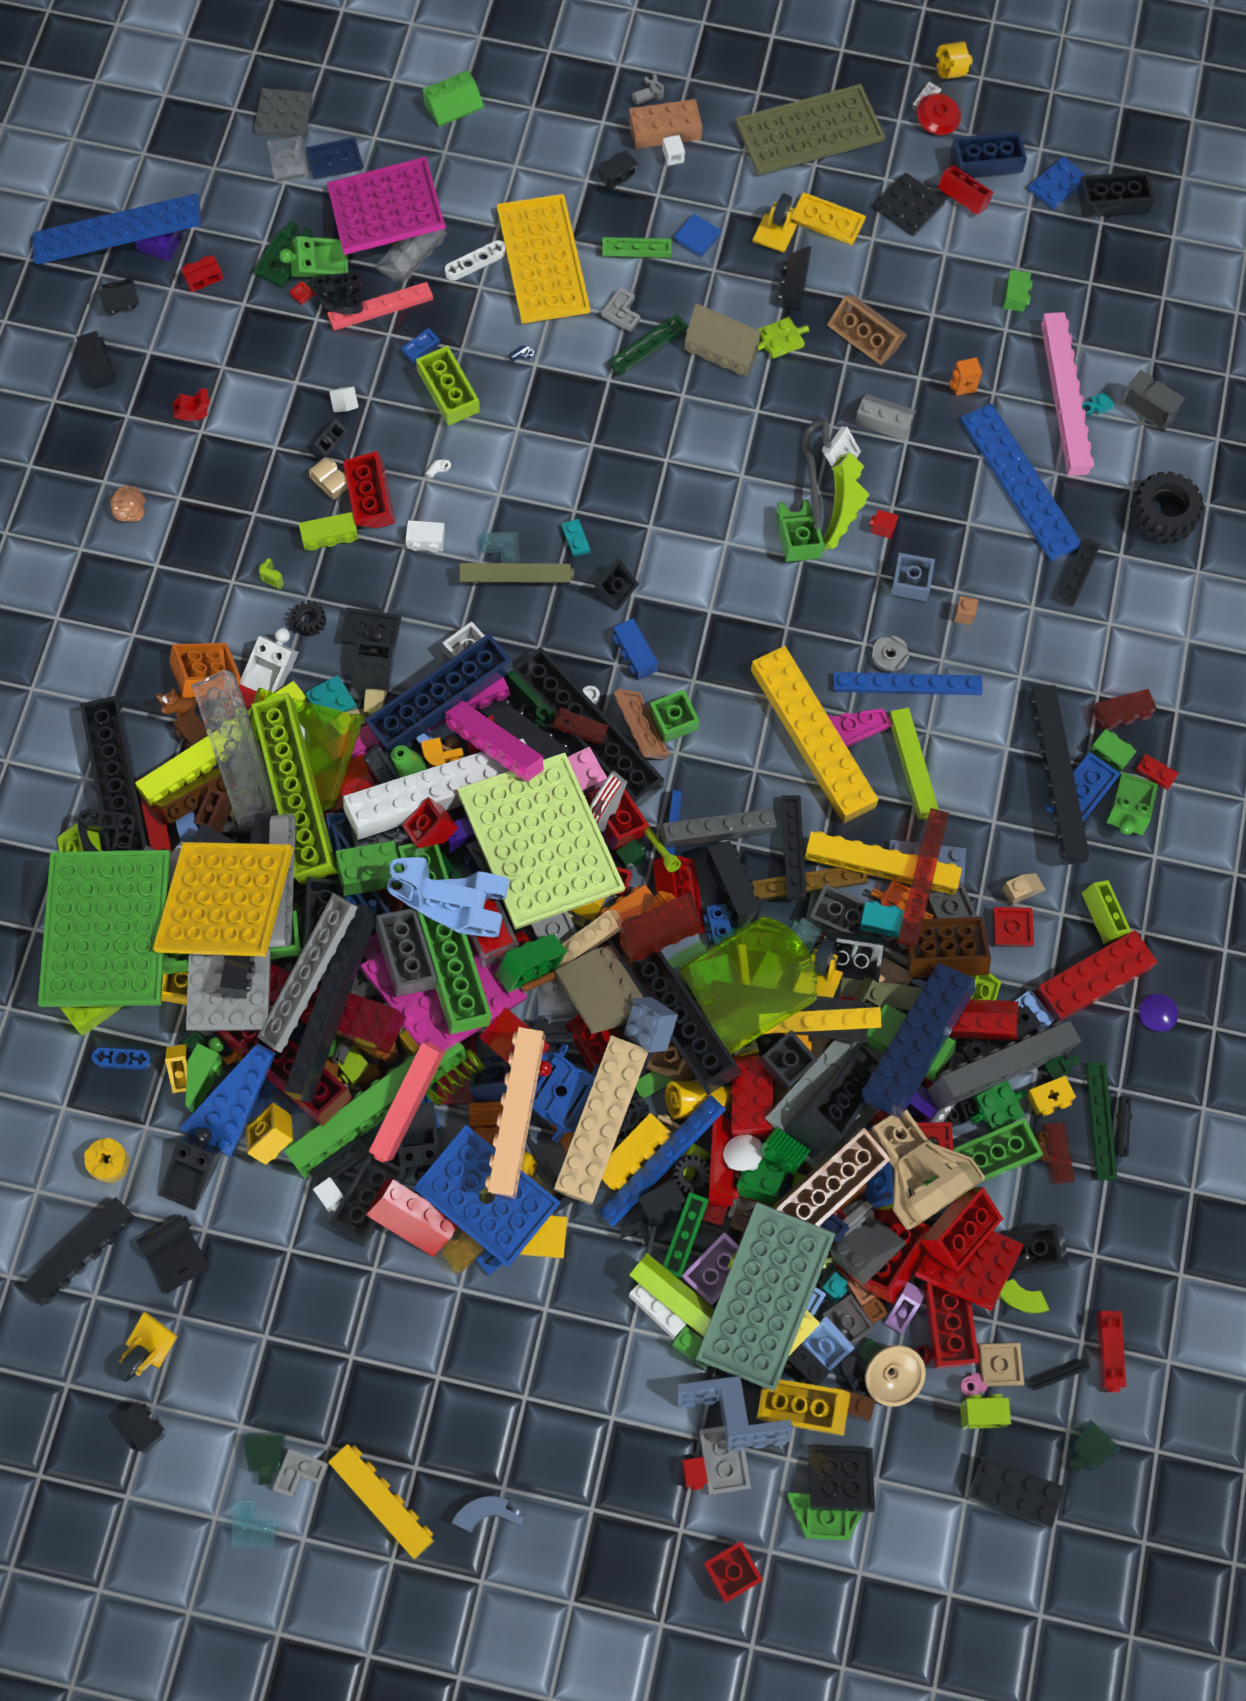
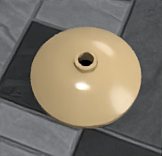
(902, 1382)

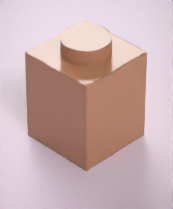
(966, 610)

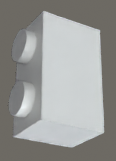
(425, 536)

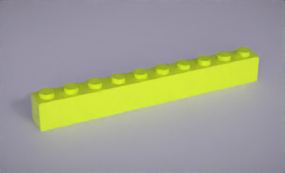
(191, 763)

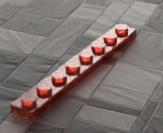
(923, 878)

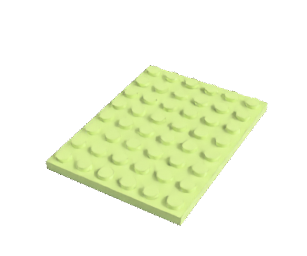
(541, 841)

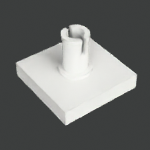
(841, 444)

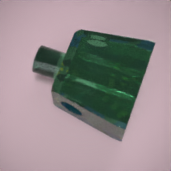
(1091, 1448)
(265, 1455)

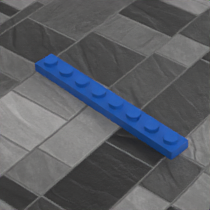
(907, 683)
(662, 1160)

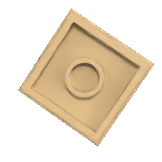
(1001, 1364)

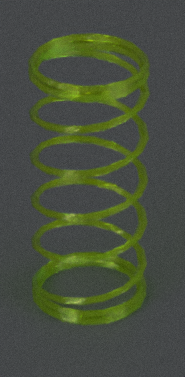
(435, 1098)

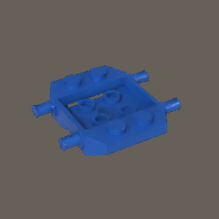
(555, 1108)

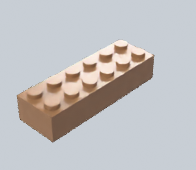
(834, 1179)

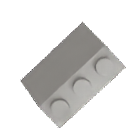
(885, 417)

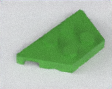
(823, 1523)

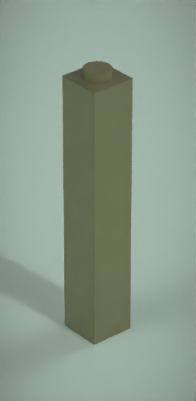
(515, 573)

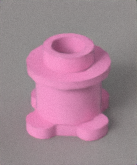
(979, 1386)

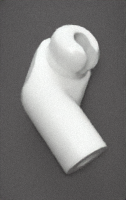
(438, 466)

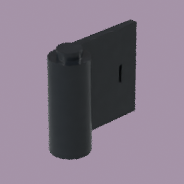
(173, 1250)

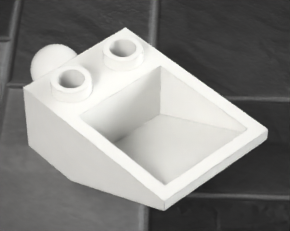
(264, 667)

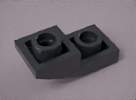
(961, 1113)

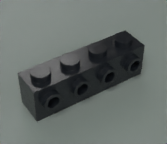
(1026, 1024)

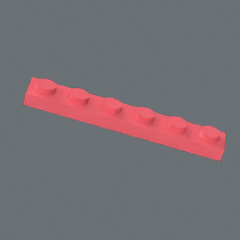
(383, 305)

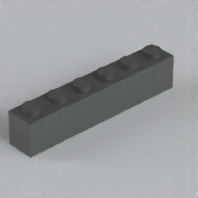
(717, 828)

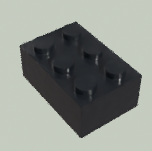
(858, 954)

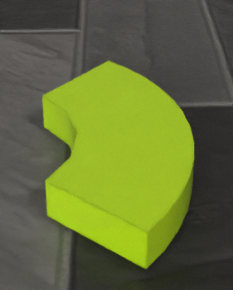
(1022, 1299)

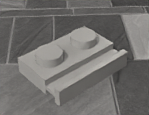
(859, 1217)

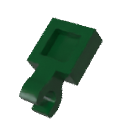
(1059, 1067)

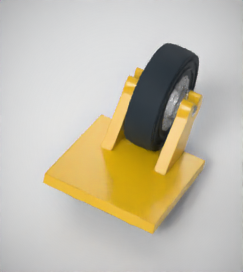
(773, 229)
(825, 967)
(147, 1346)

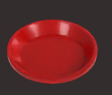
(938, 114)

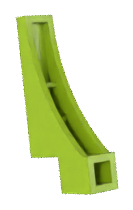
(848, 498)

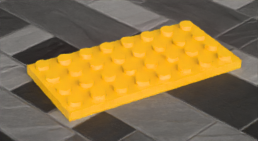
(543, 258)

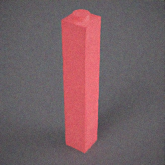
(407, 1101)

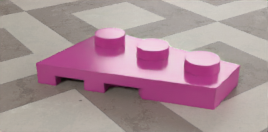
(861, 725)

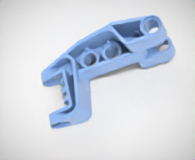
(451, 901)

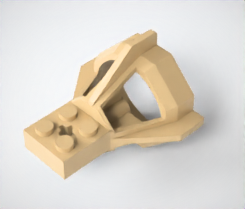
(916, 1161)

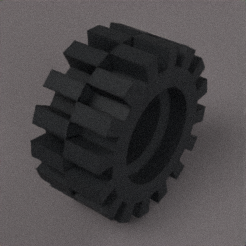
(312, 627)
(699, 1182)

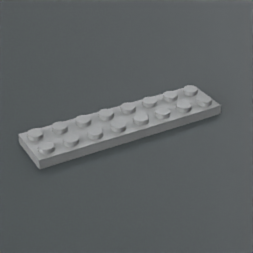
(307, 972)

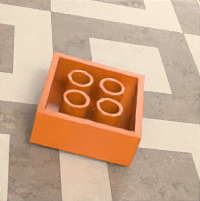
(198, 661)

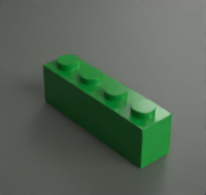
(685, 1234)

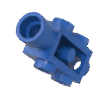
(717, 924)

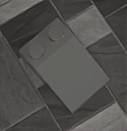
(866, 1250)

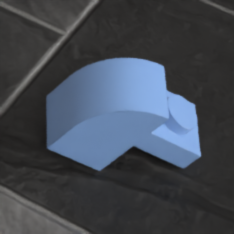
(187, 827)

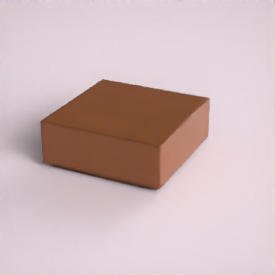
(874, 1310)

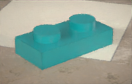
(575, 538)

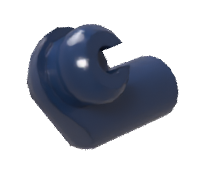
(522, 352)

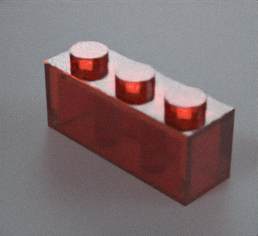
(1124, 709)

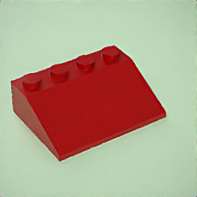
(897, 1271)

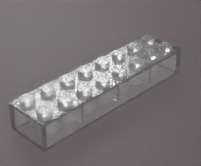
(235, 747)

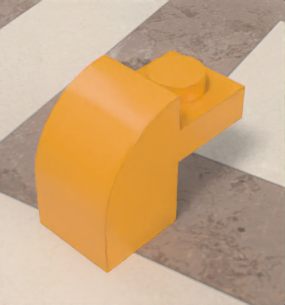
(436, 756)

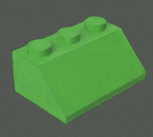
(452, 98)

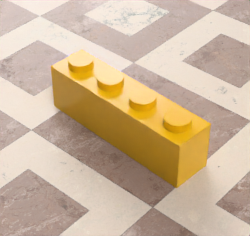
(635, 1151)

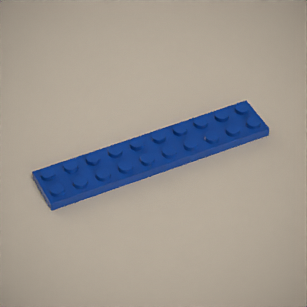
(116, 228)
(1021, 482)

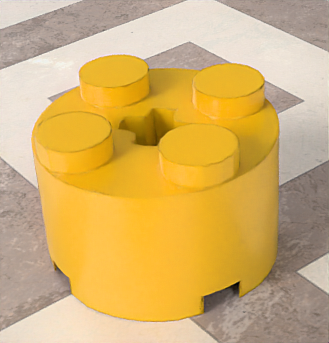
(953, 60)
(99, 1152)

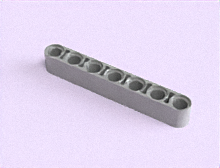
(283, 832)

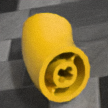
(686, 1096)

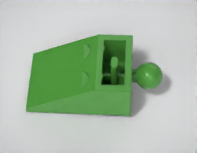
(315, 257)
(1132, 804)
(202, 1072)

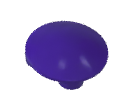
(1158, 1012)

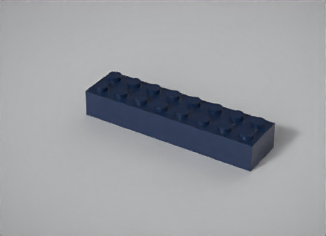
(437, 693)
(918, 1040)

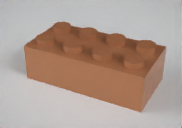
(660, 121)

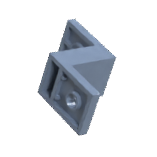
(733, 1411)

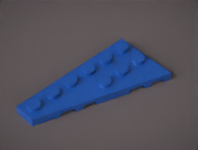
(232, 1102)

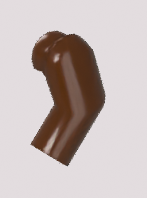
(1041, 1138)

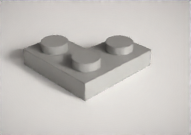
(618, 311)
(297, 1466)

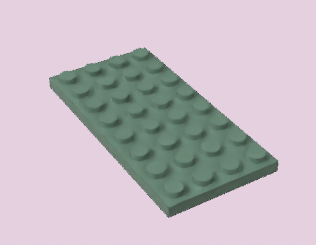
(765, 1296)

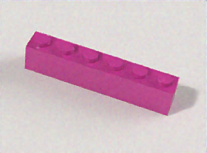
(494, 741)

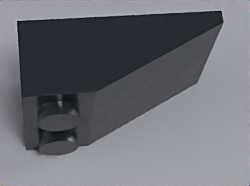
(1042, 1249)

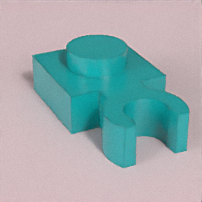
(1099, 403)

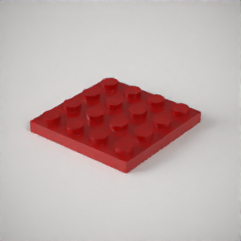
(981, 1276)

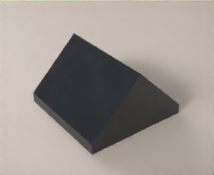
(615, 585)

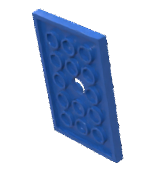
(454, 1190)

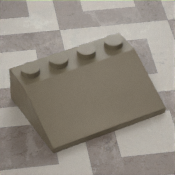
(722, 340)
(599, 988)

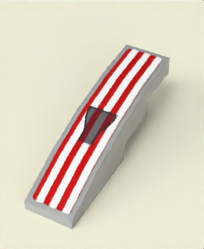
(607, 799)

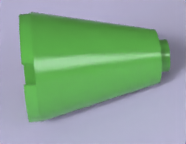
(406, 761)

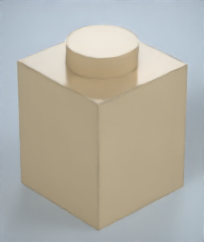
(374, 700)

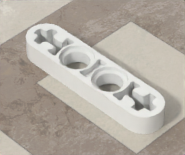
(474, 258)

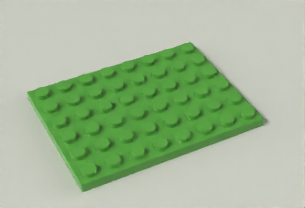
(103, 928)

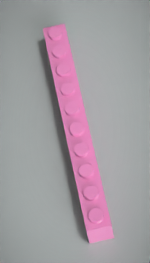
(1066, 394)

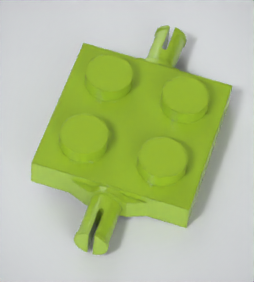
(781, 337)

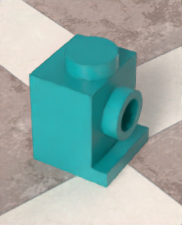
(835, 1288)

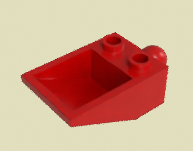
(500, 1037)

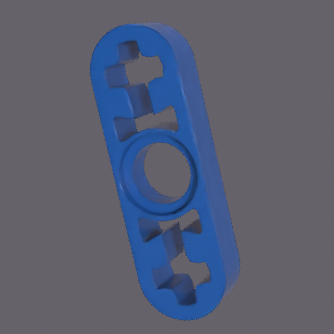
(106, 1063)

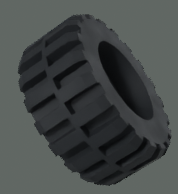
(1173, 488)

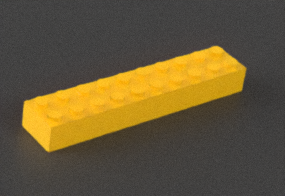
(814, 734)

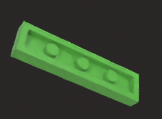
(637, 247)

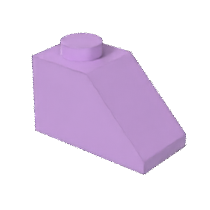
(905, 1307)

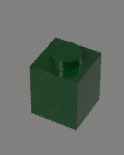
(630, 855)

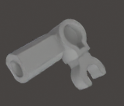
(654, 91)

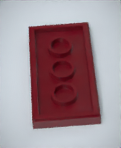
(462, 1094)

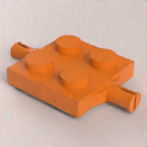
(897, 896)

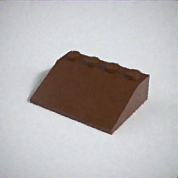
(953, 943)

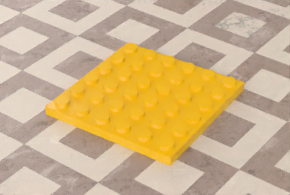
(223, 899)

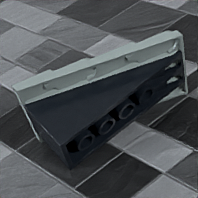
(827, 1100)

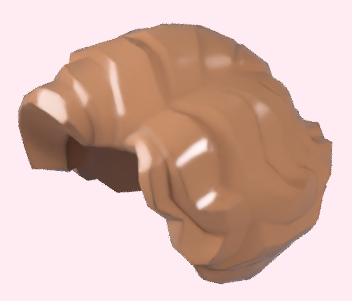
(128, 504)

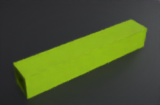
(913, 762)
(673, 1293)

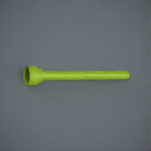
(671, 861)

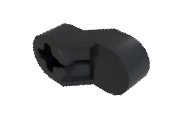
(851, 1366)

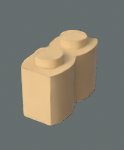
(329, 478)

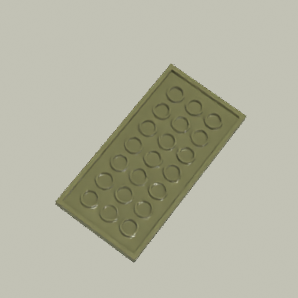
(809, 129)

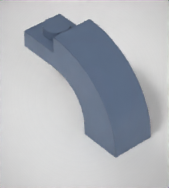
(484, 1507)

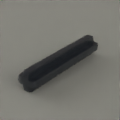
(1059, 1374)

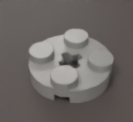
(889, 644)

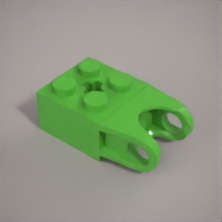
(798, 534)

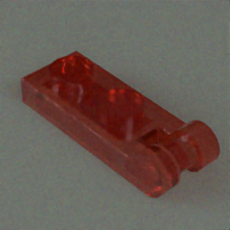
(580, 726)

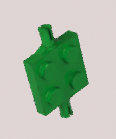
(998, 1106)

